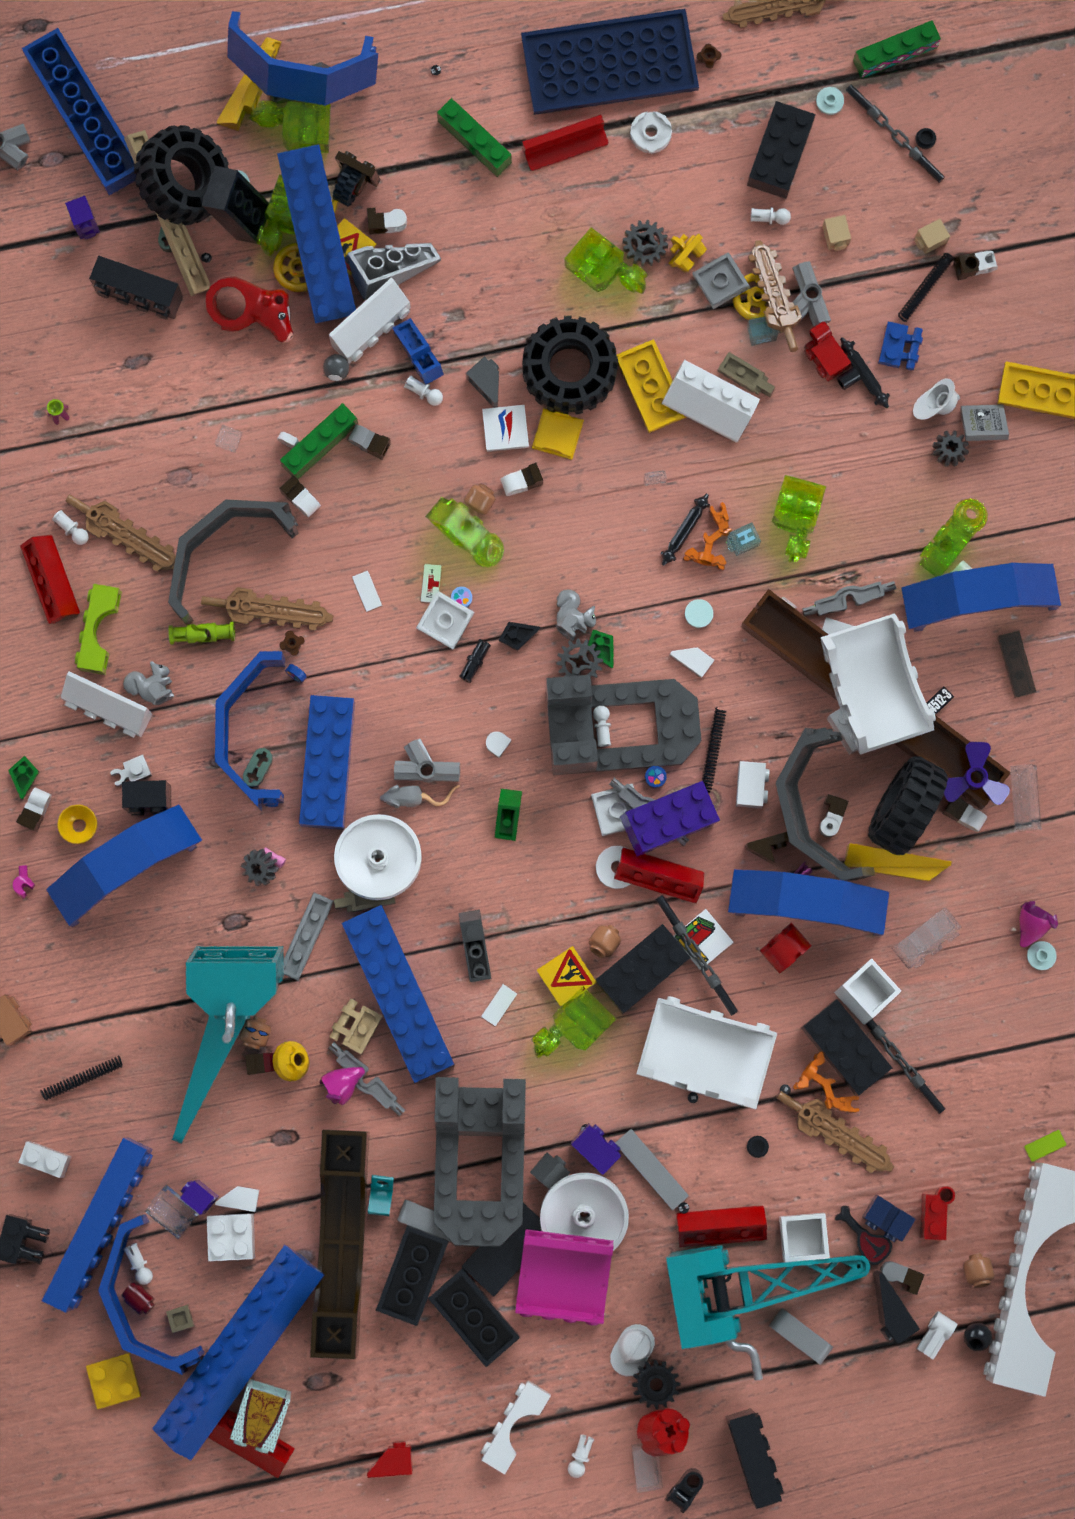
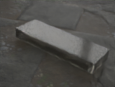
(1017, 664)

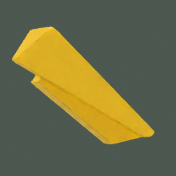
(246, 94)
(886, 863)

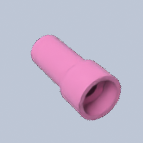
(280, 862)

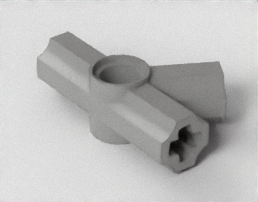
(11, 141)
(814, 307)
(420, 759)

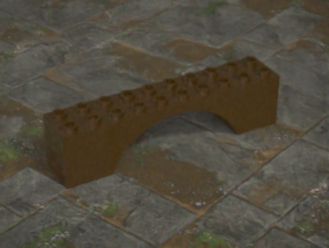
(340, 1244)

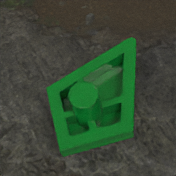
(604, 643)
(23, 776)

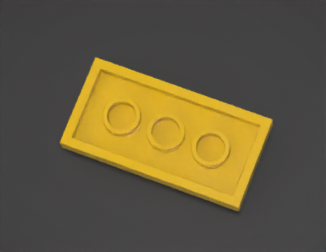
(648, 384)
(1037, 390)

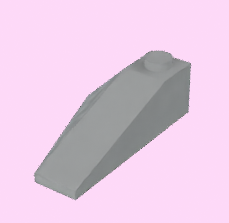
(375, 266)

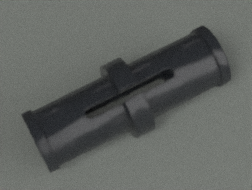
(474, 661)

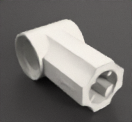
(938, 1331)

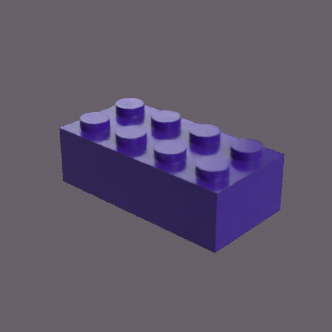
(669, 818)

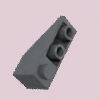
(474, 945)

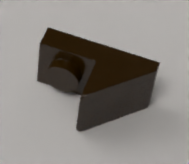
(762, 847)

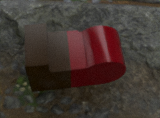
(259, 1063)

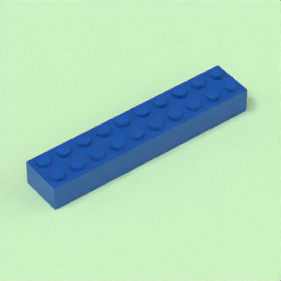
(237, 1352)

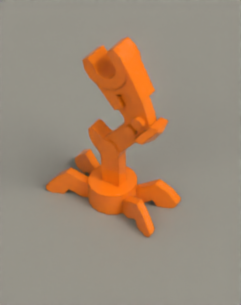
(706, 558)
(810, 1072)

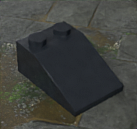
(893, 1315)

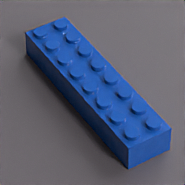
(82, 110)
(317, 233)
(398, 994)
(97, 1225)

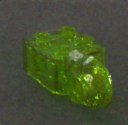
(302, 123)
(278, 220)
(600, 262)
(798, 513)
(466, 531)
(953, 536)
(579, 1020)

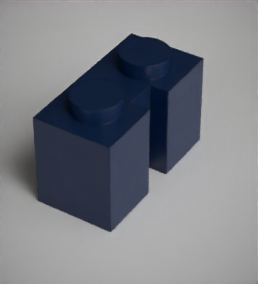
(888, 1218)

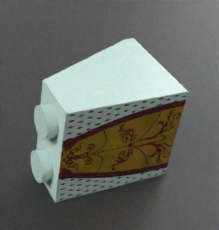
(260, 1416)

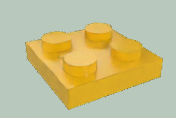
(113, 1381)

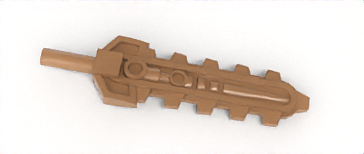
(757, 10)
(781, 313)
(104, 520)
(244, 606)
(816, 1119)

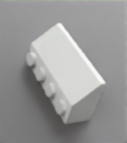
(370, 321)
(710, 401)
(105, 704)

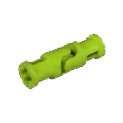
(194, 633)

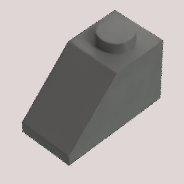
(485, 379)

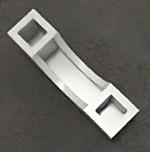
(530, 1401)

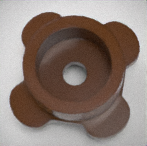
(709, 50)
(293, 649)

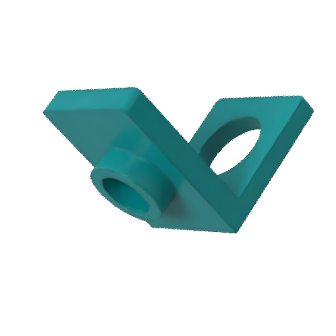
(380, 1195)

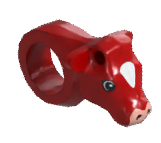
(262, 306)

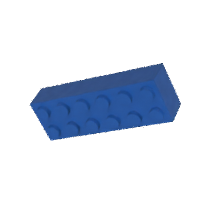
(327, 762)

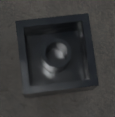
(146, 797)

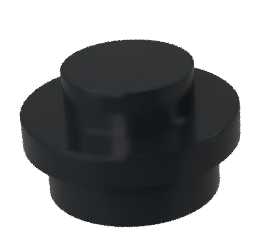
(925, 138)
(757, 1146)

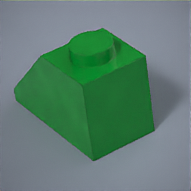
(508, 814)

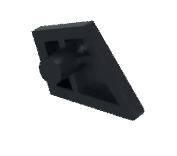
(517, 634)

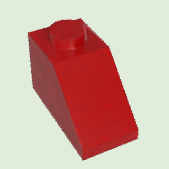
(393, 1462)

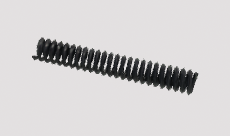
(937, 273)
(704, 779)
(82, 1079)

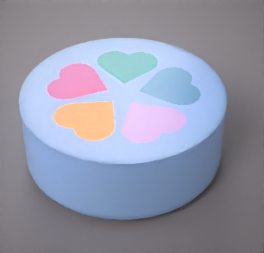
(462, 596)

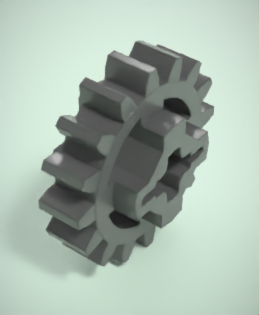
(638, 238)
(582, 652)

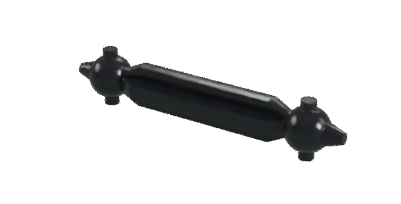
(865, 373)
(685, 529)

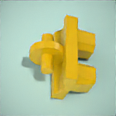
(692, 245)

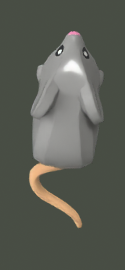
(410, 796)

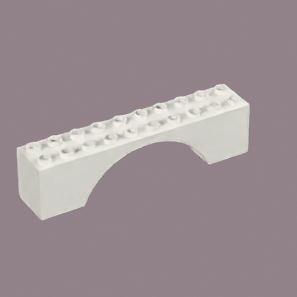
(1018, 1353)

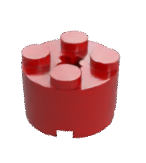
(785, 948)
(663, 1432)

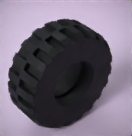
(156, 178)
(575, 335)
(908, 805)

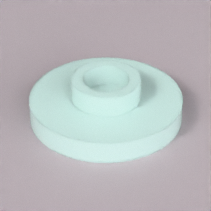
(830, 100)
(699, 613)
(1041, 955)

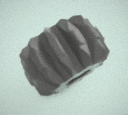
(953, 442)
(266, 871)

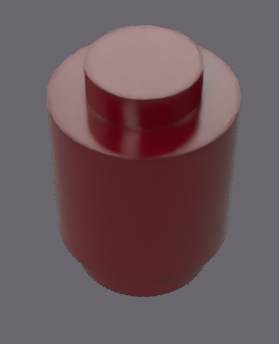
(138, 1298)

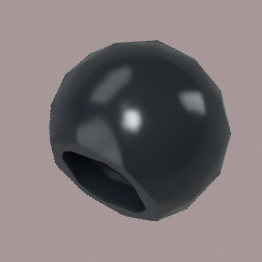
(977, 1337)

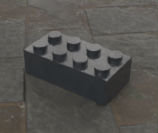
(781, 149)
(235, 204)
(136, 288)
(642, 969)
(846, 1047)
(412, 1275)
(474, 1317)
(753, 1457)

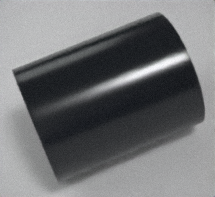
(848, 378)

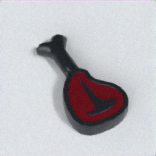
(872, 1246)

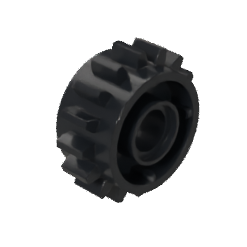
(651, 1372)

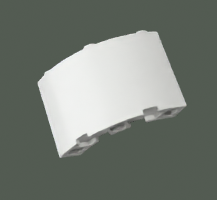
(877, 684)
(707, 1053)

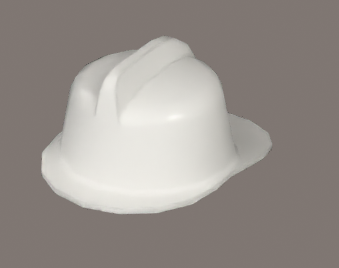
(937, 400)
(632, 1350)

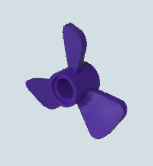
(977, 754)

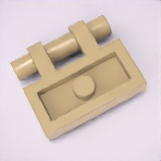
(362, 1028)

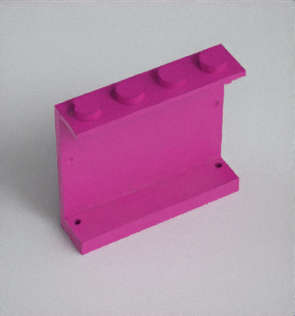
(564, 1277)

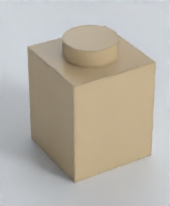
(836, 233)
(932, 236)

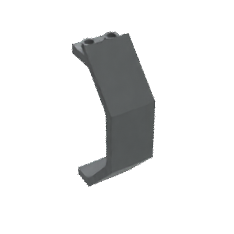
(210, 524)
(793, 810)

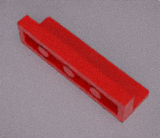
(565, 143)
(49, 578)
(660, 875)
(722, 1226)
(270, 1462)

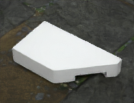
(694, 660)
(240, 1198)

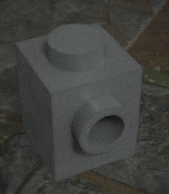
(550, 1170)

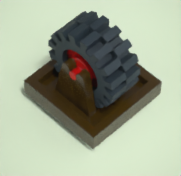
(352, 178)

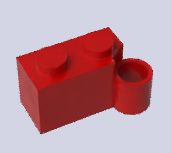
(826, 352)
(935, 1215)

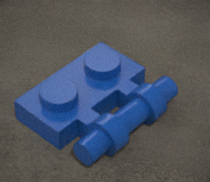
(893, 346)

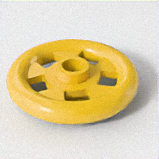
(280, 269)
(744, 308)

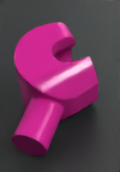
(22, 881)

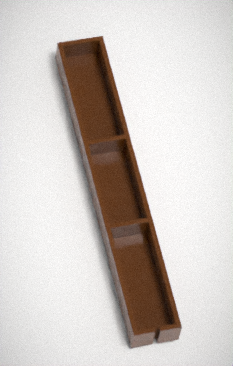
(800, 645)

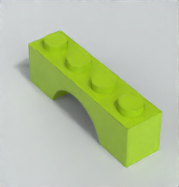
(103, 602)

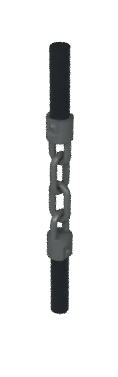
(874, 112)
(713, 980)
(917, 1080)

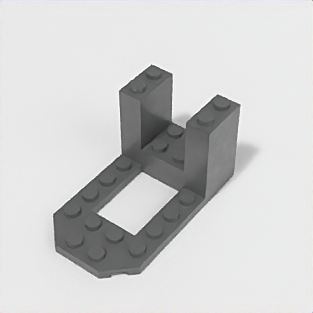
(572, 727)
(479, 1113)

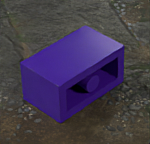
(82, 217)
(596, 1148)
(198, 1196)

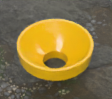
(67, 819)
(284, 1061)

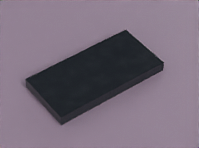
(496, 1265)

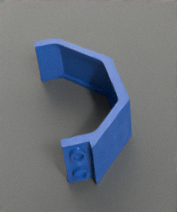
(299, 80)
(980, 591)
(223, 704)
(121, 861)
(809, 899)
(117, 1315)

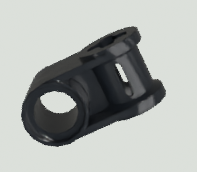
(684, 1490)

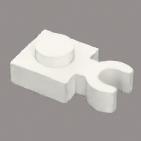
(135, 770)

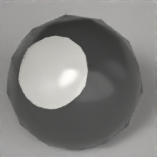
(336, 367)

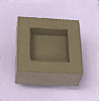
(180, 1318)

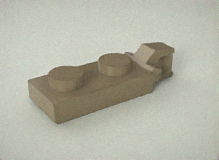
(745, 375)
(356, 903)

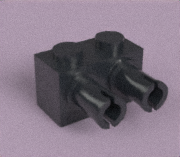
(14, 1237)

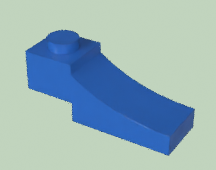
(418, 351)

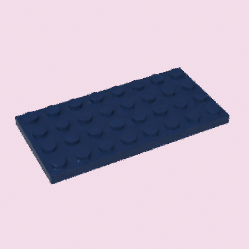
(609, 61)

